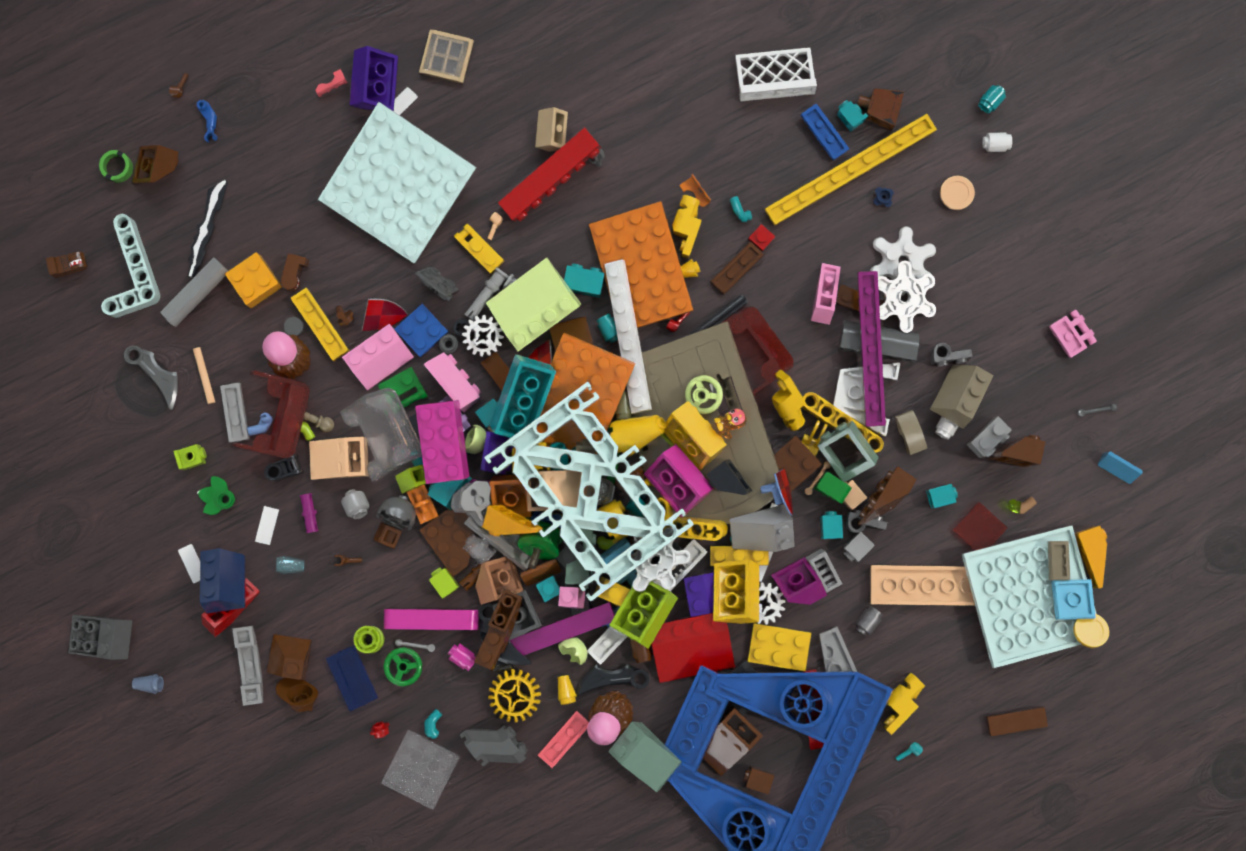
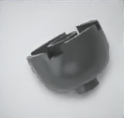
(397, 512)

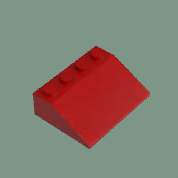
(689, 643)

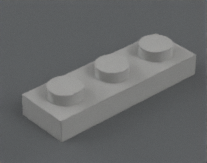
(234, 412)

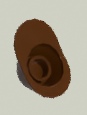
(297, 693)

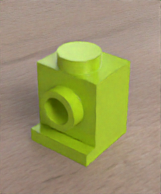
(183, 461)

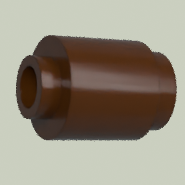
(640, 652)

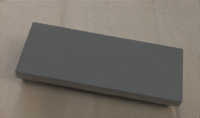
(895, 343)

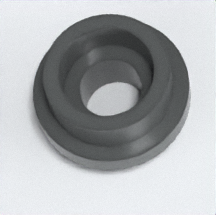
(444, 339)

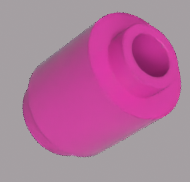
(462, 656)

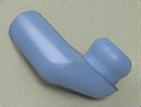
(263, 425)

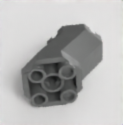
(495, 745)

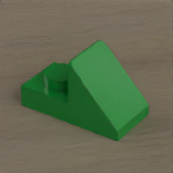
(833, 487)

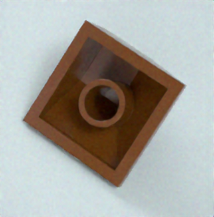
(154, 163)
(289, 656)

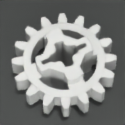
(488, 342)
(772, 605)

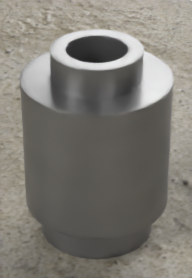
(868, 621)

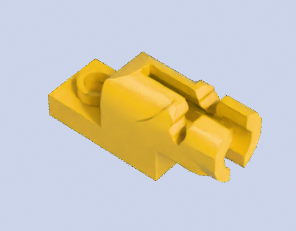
(686, 224)
(788, 402)
(902, 702)

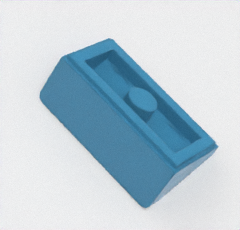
(1119, 467)

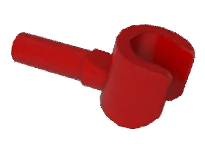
(673, 325)

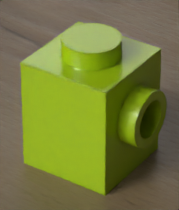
(411, 478)
(443, 582)

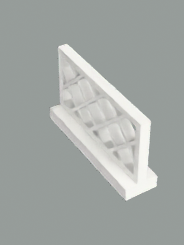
(780, 88)

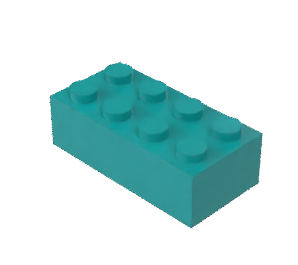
(522, 395)

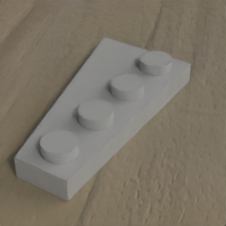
(504, 543)
(835, 652)

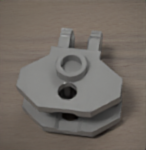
(472, 500)

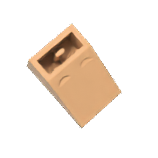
(339, 458)
(562, 483)

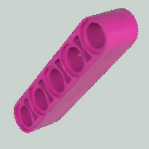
(431, 619)

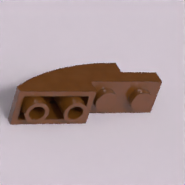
(500, 630)

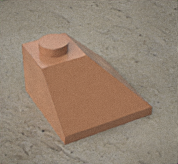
(495, 577)

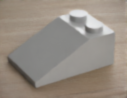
(763, 530)

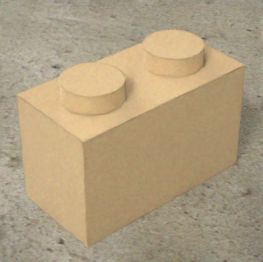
(551, 129)

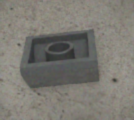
(527, 617)

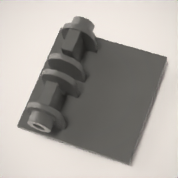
(431, 278)

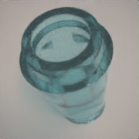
(289, 565)

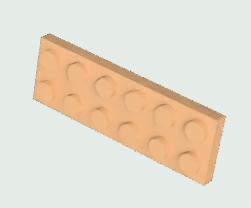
(920, 585)

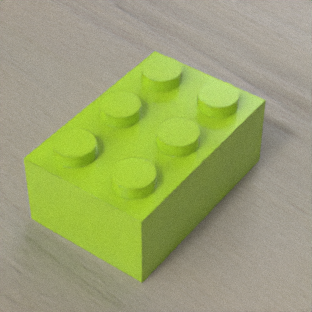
(644, 613)

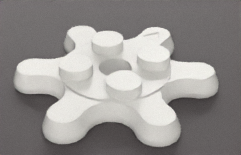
(902, 247)
(916, 299)
(663, 571)

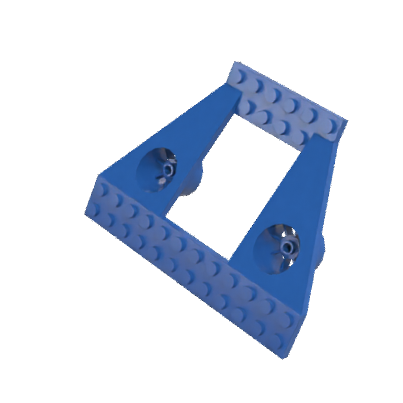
(845, 726)

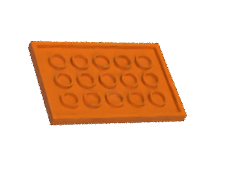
(650, 260)
(574, 366)

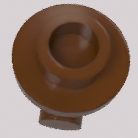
(344, 317)

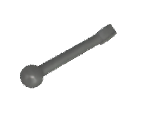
(1113, 407)

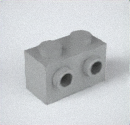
(988, 437)

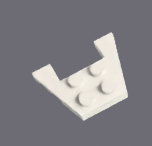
(850, 393)

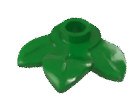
(214, 496)

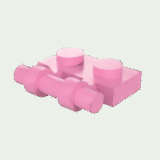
(1068, 336)

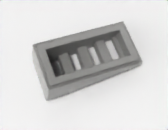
(822, 554)

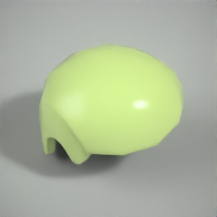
(475, 440)
(575, 648)

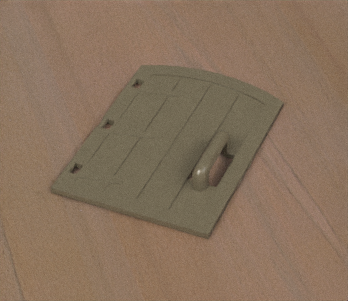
(667, 376)

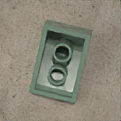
(645, 755)

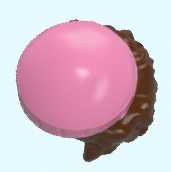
(286, 354)
(609, 717)

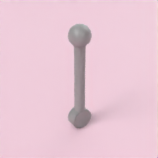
(399, 642)

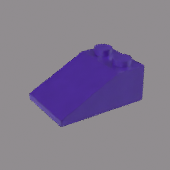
(700, 594)

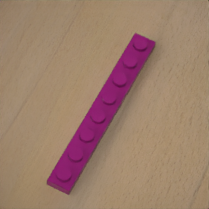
(871, 348)

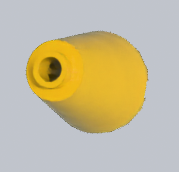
(636, 431)

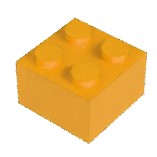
(253, 280)

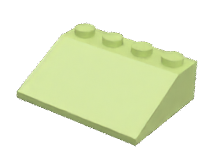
(533, 304)

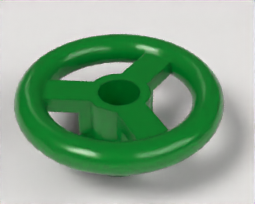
(410, 665)

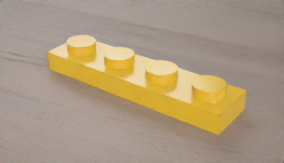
(320, 324)

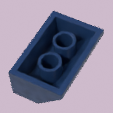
(222, 580)

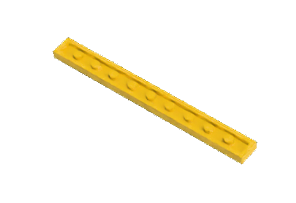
(850, 169)

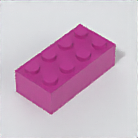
(442, 441)

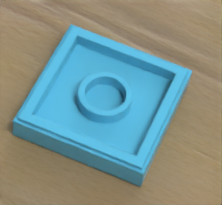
(1073, 599)

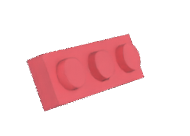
(564, 739)

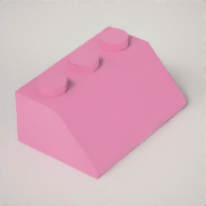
(378, 357)
(453, 380)

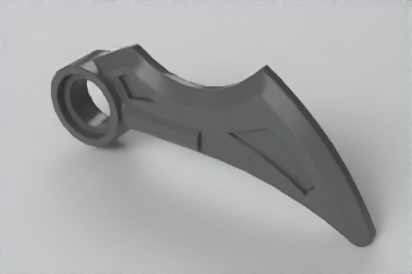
(164, 379)

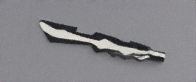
(205, 229)

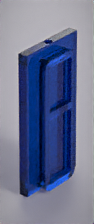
(352, 678)

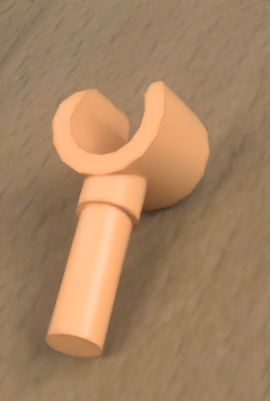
(497, 220)

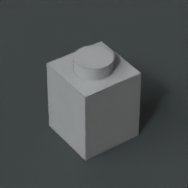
(857, 547)

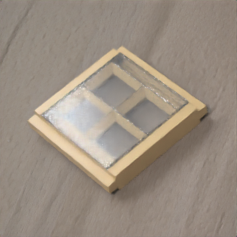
(446, 56)

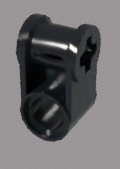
(285, 468)

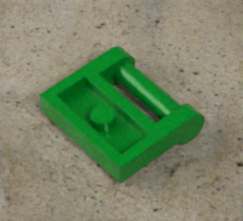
(403, 383)

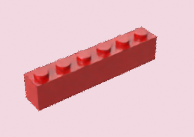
(549, 175)

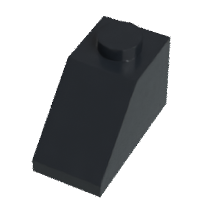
(728, 479)

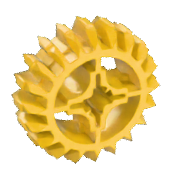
(523, 697)

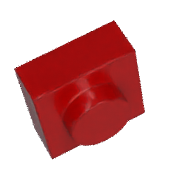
(761, 237)

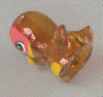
(730, 421)

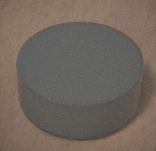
(294, 326)

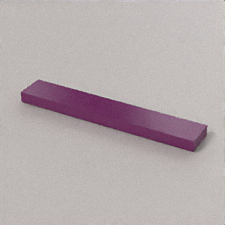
(564, 629)

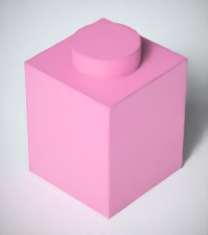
(571, 597)

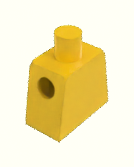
(614, 594)

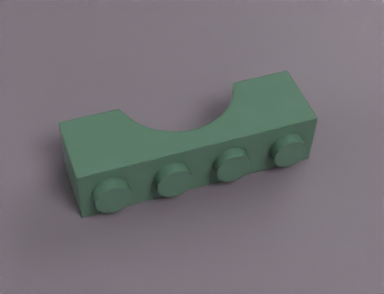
(575, 571)

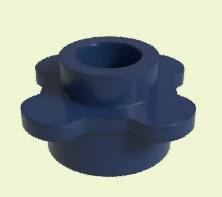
(888, 193)

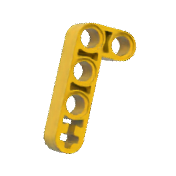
(705, 524)

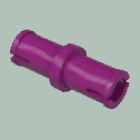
(309, 513)

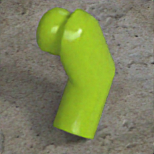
(306, 431)

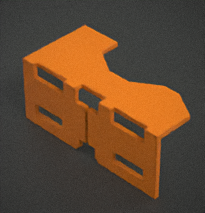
(690, 185)

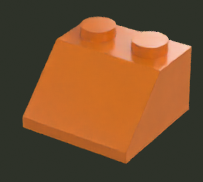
(510, 493)

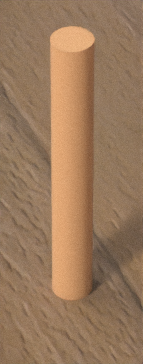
(204, 375)

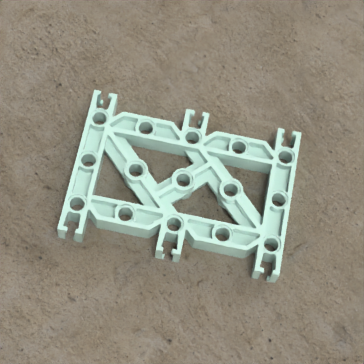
(592, 467)

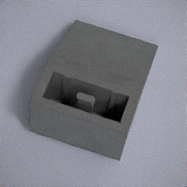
(100, 637)

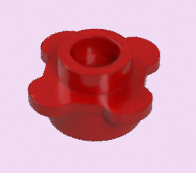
(380, 729)

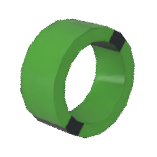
(128, 166)

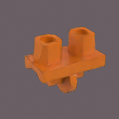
(422, 504)

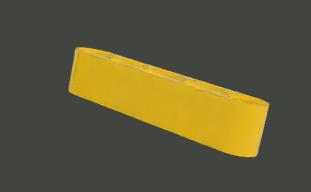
(835, 414)

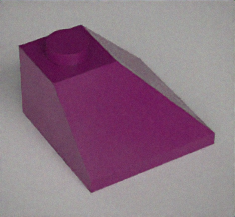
(799, 583)

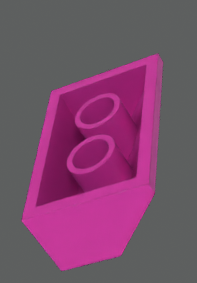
(678, 480)

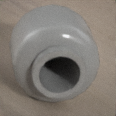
(355, 504)

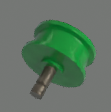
(539, 547)

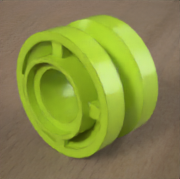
(360, 639)

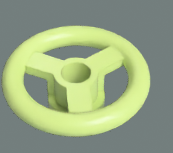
(708, 395)

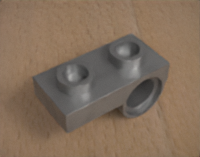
(958, 356)
(875, 523)

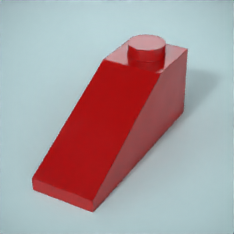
(219, 621)

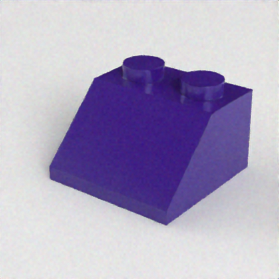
(492, 442)

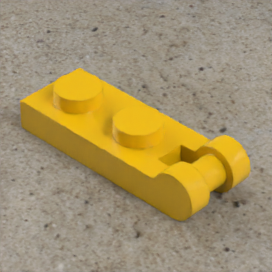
(479, 249)

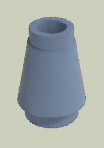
(148, 683)

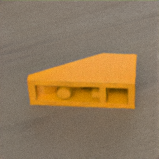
(504, 521)
(1093, 552)

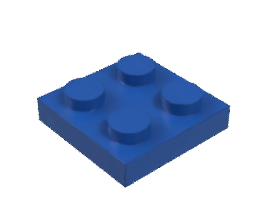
(421, 330)

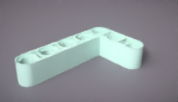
(136, 270)

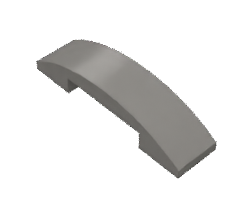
(249, 664)

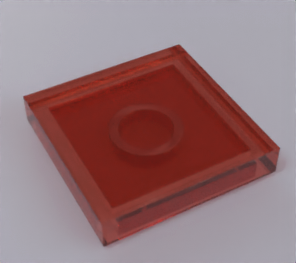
(980, 528)

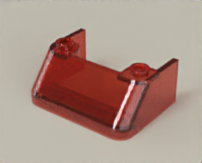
(778, 355)
(288, 417)

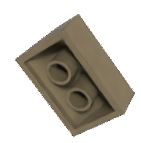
(961, 393)

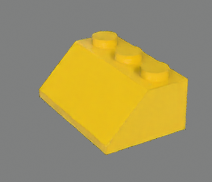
(694, 435)
(736, 592)

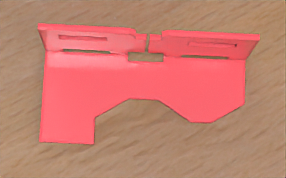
(338, 80)

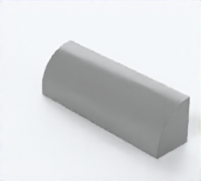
(194, 292)

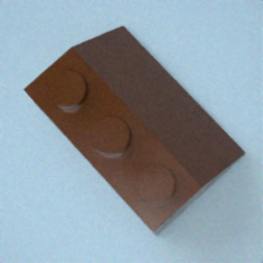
(1021, 452)

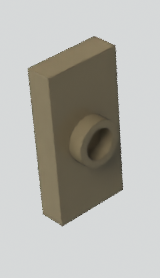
(1058, 560)

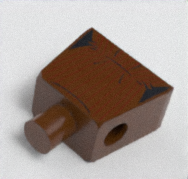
(882, 106)

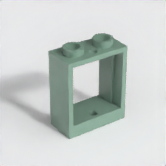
(846, 473)

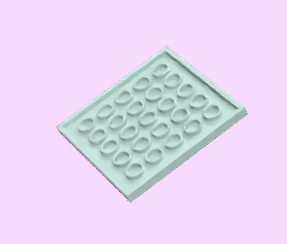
(397, 182)
(1017, 597)

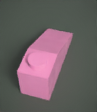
(826, 294)

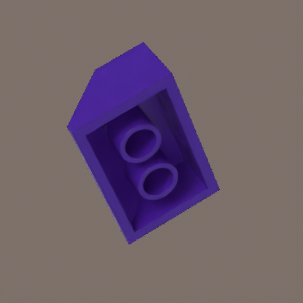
(373, 78)

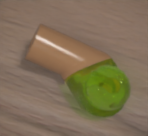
(1021, 507)

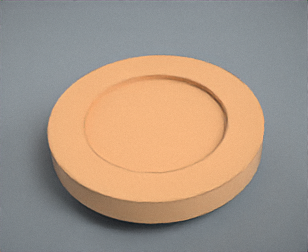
(957, 193)

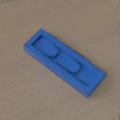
(824, 132)

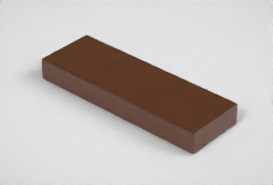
(737, 268)
(1017, 721)

